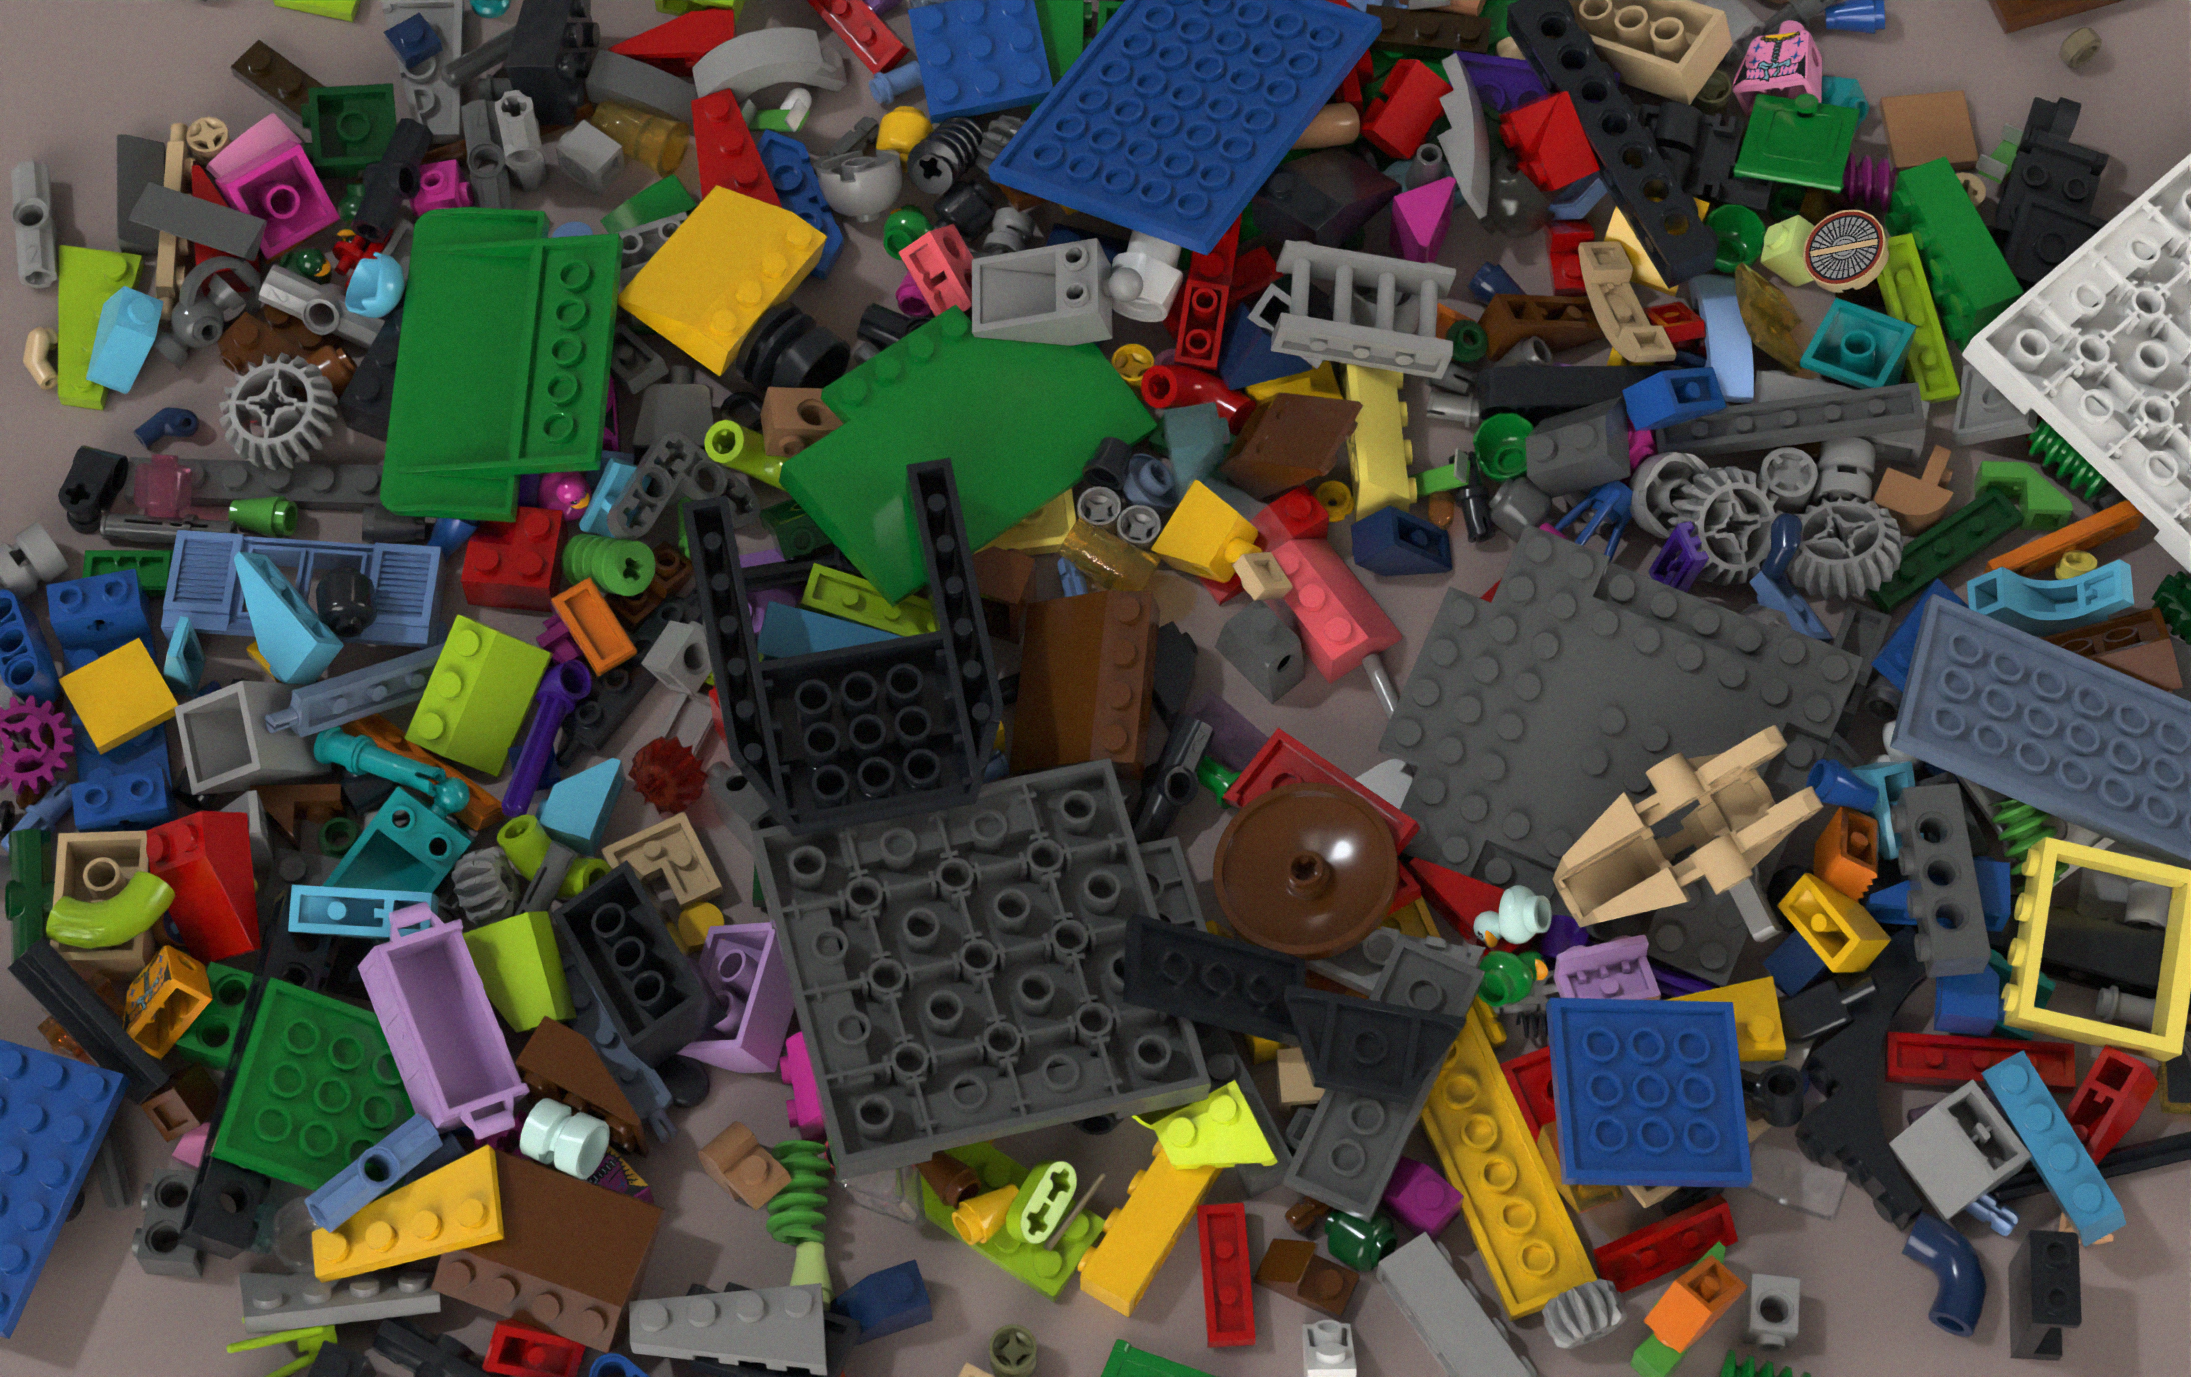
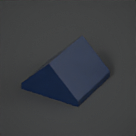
(1248, 355)

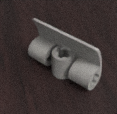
(2123, 898)

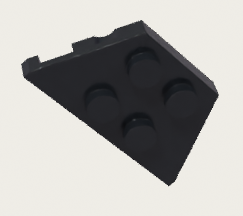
(1368, 1043)

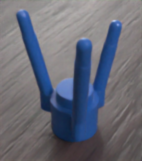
(1610, 503)

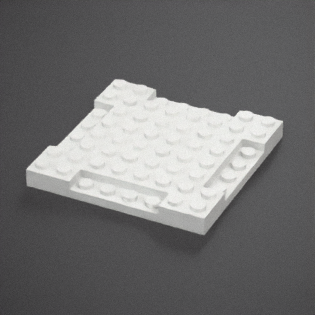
(2110, 354)

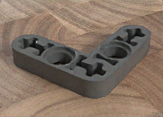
(679, 474)

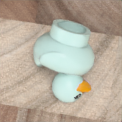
(1518, 918)

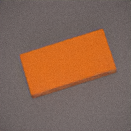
(594, 626)

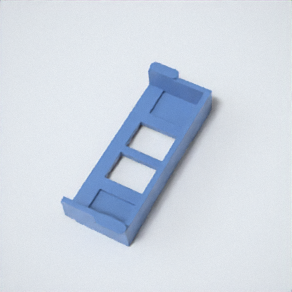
(405, 579)

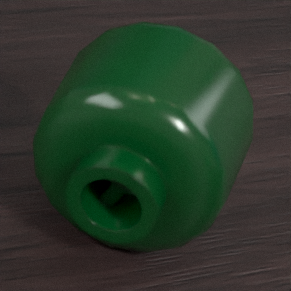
(1360, 1242)

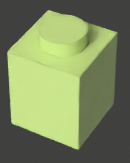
(1784, 250)

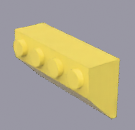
(1377, 446)

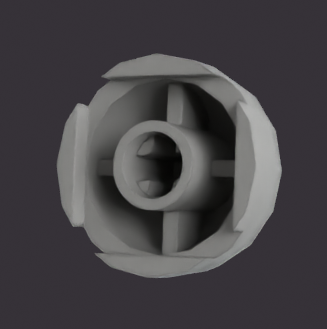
(861, 184)
(1658, 485)

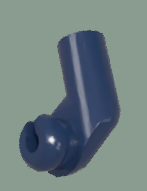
(167, 422)
(1784, 544)

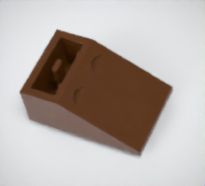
(1288, 442)
(567, 1069)

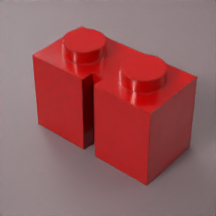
(1410, 111)

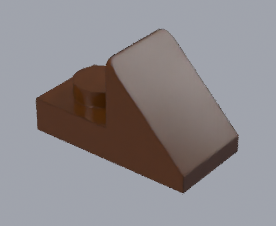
(291, 804)
(1304, 1277)

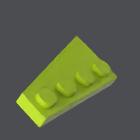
(85, 283)

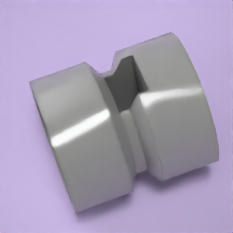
(1845, 470)
(41, 555)

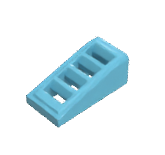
(184, 660)

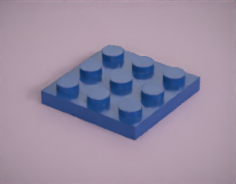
(979, 56)

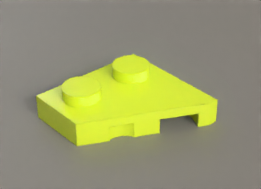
(1215, 1132)

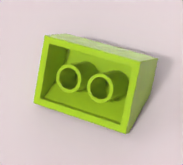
(478, 695)

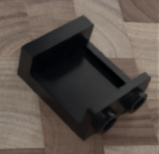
(2044, 1294)

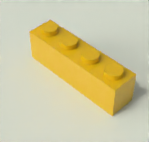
(1144, 1231)

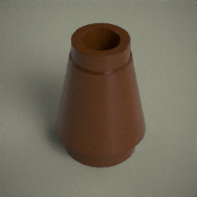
(950, 1178)

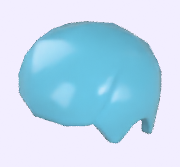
(375, 286)

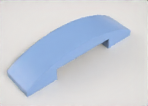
(1726, 336)

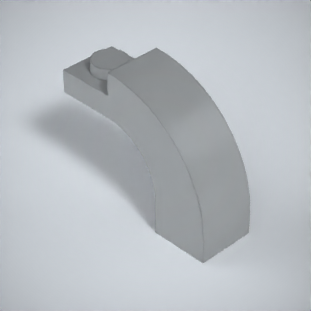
(768, 59)

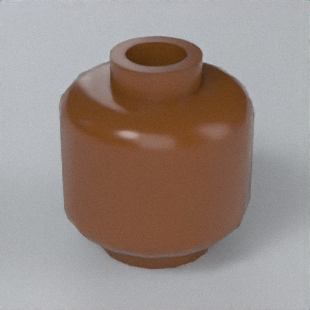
(336, 366)

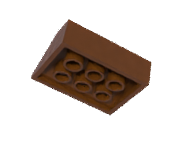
(1086, 683)
(566, 1255)

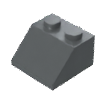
(1579, 448)

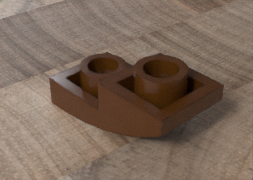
(670, 576)

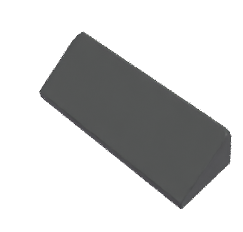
(137, 165)
(199, 221)

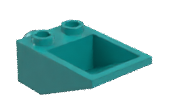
(402, 857)

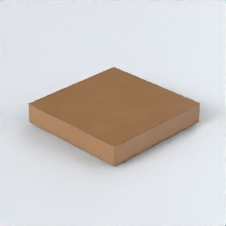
(1928, 128)

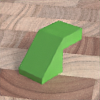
(2038, 500)

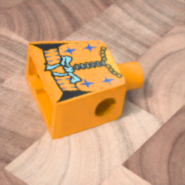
(173, 990)

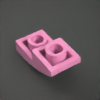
(252, 143)

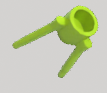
(306, 1339)

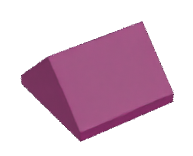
(1422, 220)

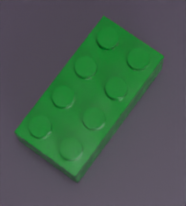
(1957, 253)

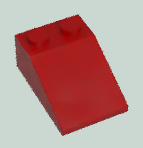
(213, 882)

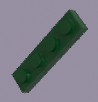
(1948, 547)

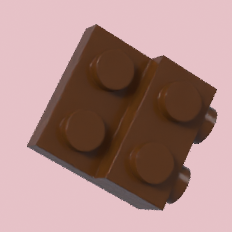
(269, 333)

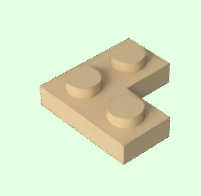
(669, 851)

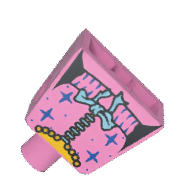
(1779, 67)

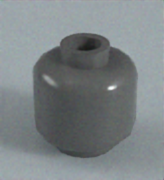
(1519, 504)

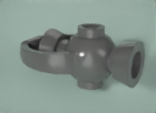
(200, 319)

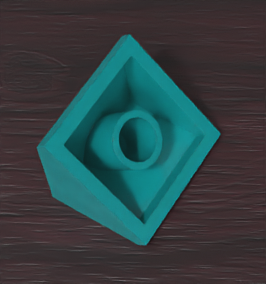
(1859, 346)

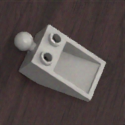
(1036, 291)

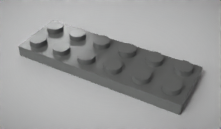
(1358, 1138)

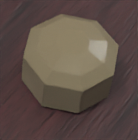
(2080, 47)

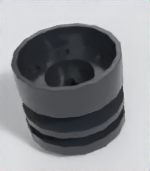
(791, 351)

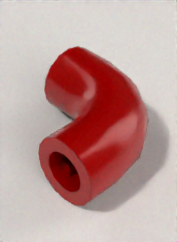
(1186, 386)

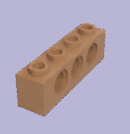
(795, 420)

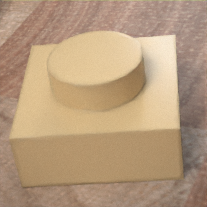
(1262, 576)

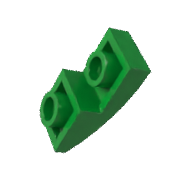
(653, 203)

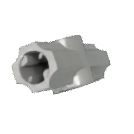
(521, 140)
(34, 243)
(301, 299)

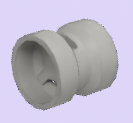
(1010, 231)
(1100, 505)
(1140, 524)

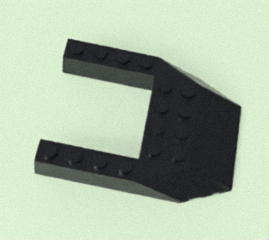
(861, 725)

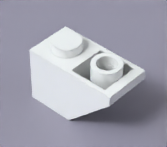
(1328, 1350)

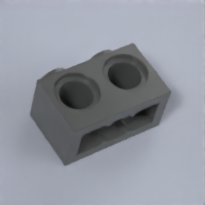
(165, 1223)

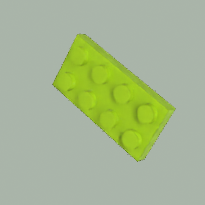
(1029, 1262)

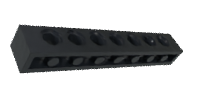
(1673, 256)
(206, 1221)

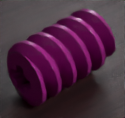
(1868, 181)

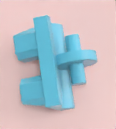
(609, 487)

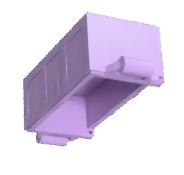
(442, 1026)

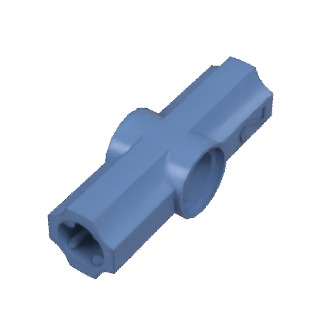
(352, 1188)

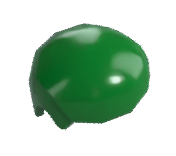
(1739, 236)
(1502, 446)

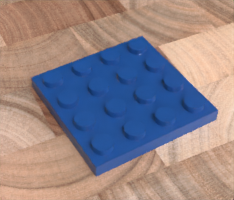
(1648, 1093)

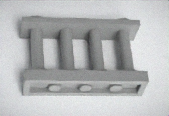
(1359, 344)

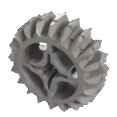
(288, 424)
(1711, 505)
(1846, 548)

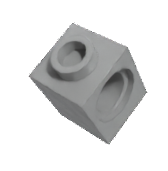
(590, 157)
(667, 657)
(1778, 1293)

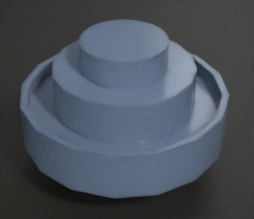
(1149, 484)

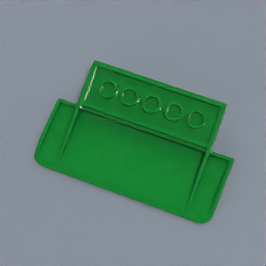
(498, 361)

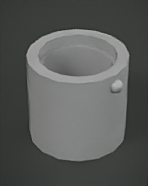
(1742, 24)
(1791, 477)

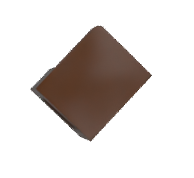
(182, 1101)

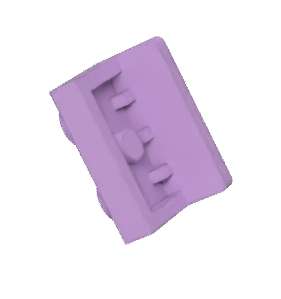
(1607, 971)

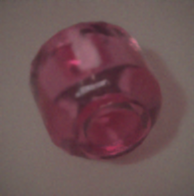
(163, 486)

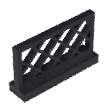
(87, 1018)

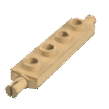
(171, 248)

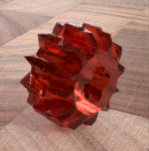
(668, 775)

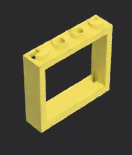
(2026, 953)

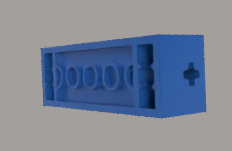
(137, 776)

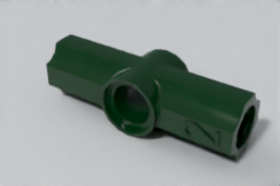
(30, 888)

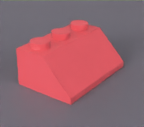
(1329, 608)

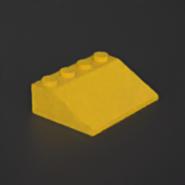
(722, 274)

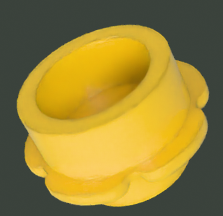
(1336, 492)

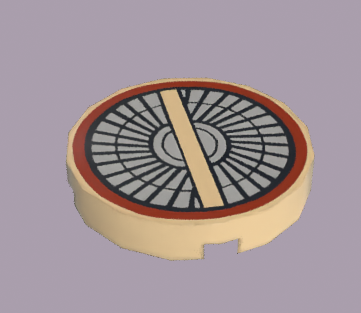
(1846, 250)

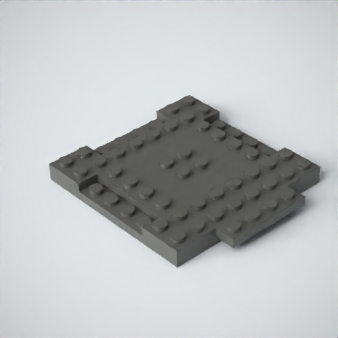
(1566, 697)
(974, 967)

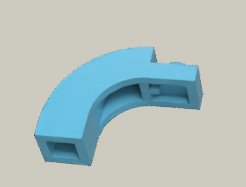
(2053, 605)

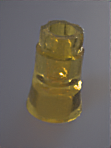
(644, 137)
(1108, 558)

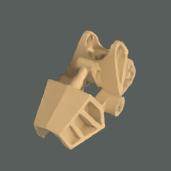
(1625, 871)

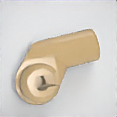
(35, 356)

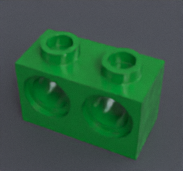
(216, 1019)

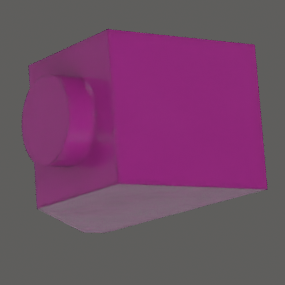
(1421, 1199)

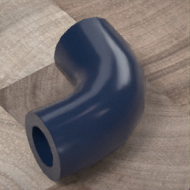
(1958, 1273)

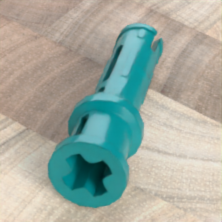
(363, 756)

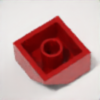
(1548, 141)
(516, 561)

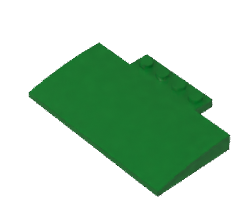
(1004, 412)

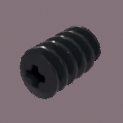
(945, 154)

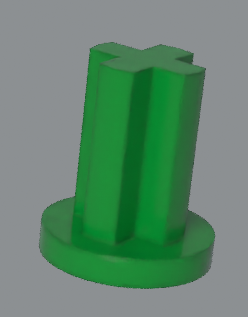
(1216, 779)

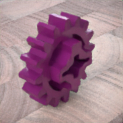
(33, 728)

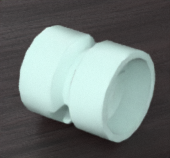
(569, 1141)

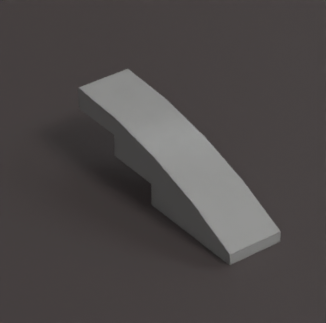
(1467, 141)

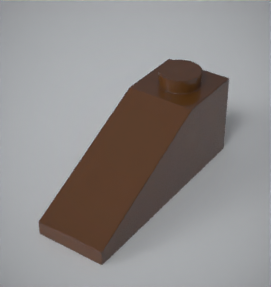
(1555, 319)

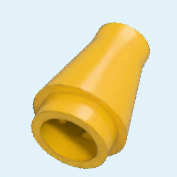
(984, 1215)

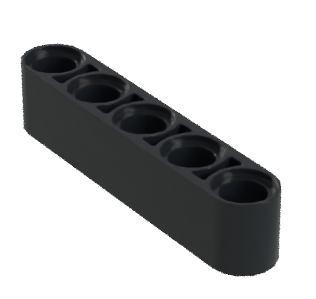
(1554, 390)

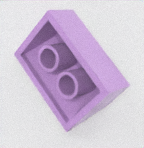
(755, 994)

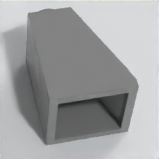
(230, 744)

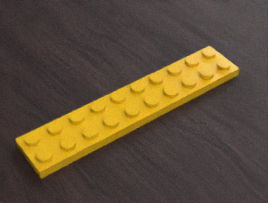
(1496, 1165)

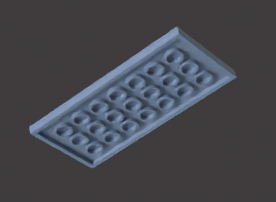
(2049, 730)

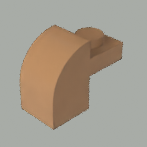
(1915, 501)
(743, 1166)

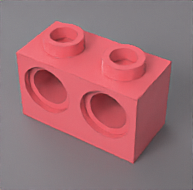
(941, 269)

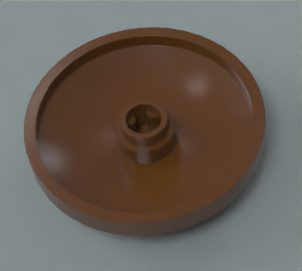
(1306, 870)

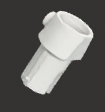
(1157, 265)

